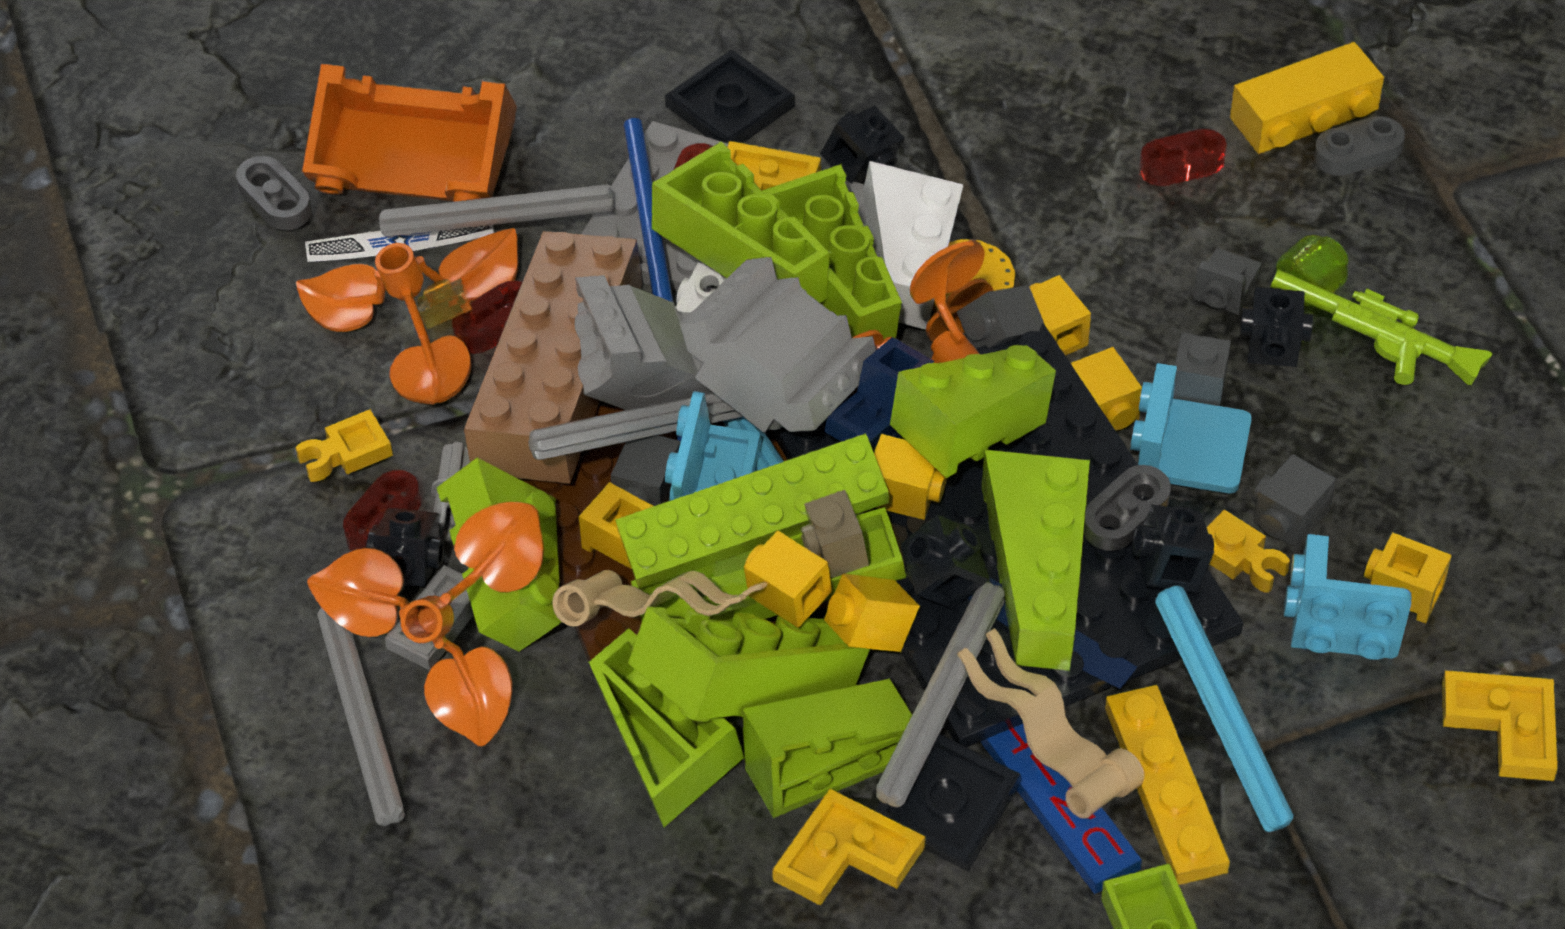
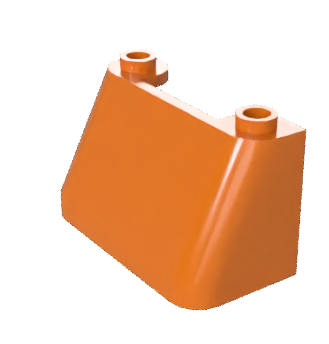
(407, 138)

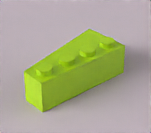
(726, 219)
(856, 275)
(1038, 539)
(739, 664)

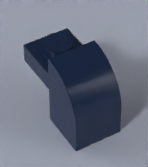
(872, 404)

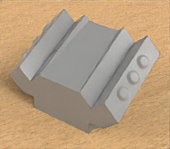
(632, 346)
(774, 349)

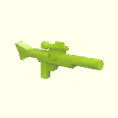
(1393, 339)

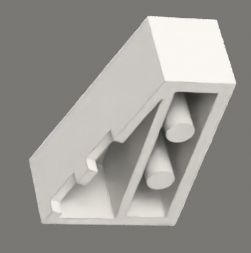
(909, 223)

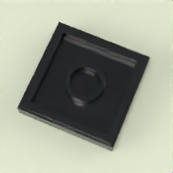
(730, 99)
(955, 801)

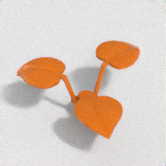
(942, 274)
(347, 296)
(463, 691)

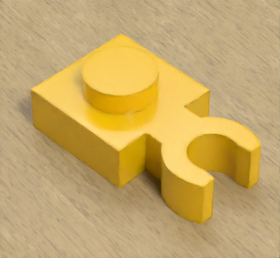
(348, 443)
(1241, 548)

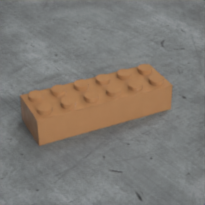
(536, 361)

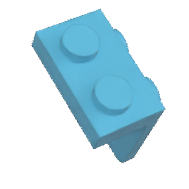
(1188, 439)
(708, 451)
(1342, 613)

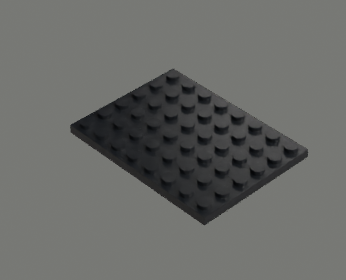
(1112, 593)

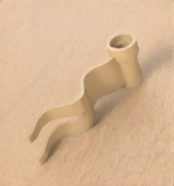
(582, 599)
(1091, 772)

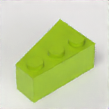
(971, 403)
(518, 615)
(821, 742)
(671, 752)

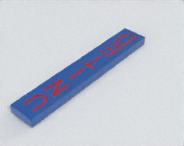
(1091, 843)

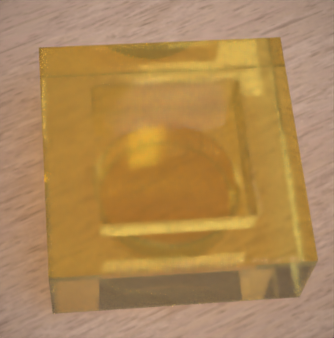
(443, 302)

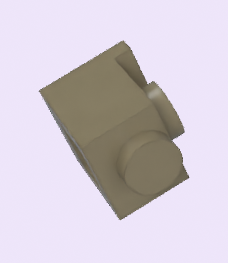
(835, 534)

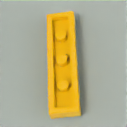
(1169, 785)

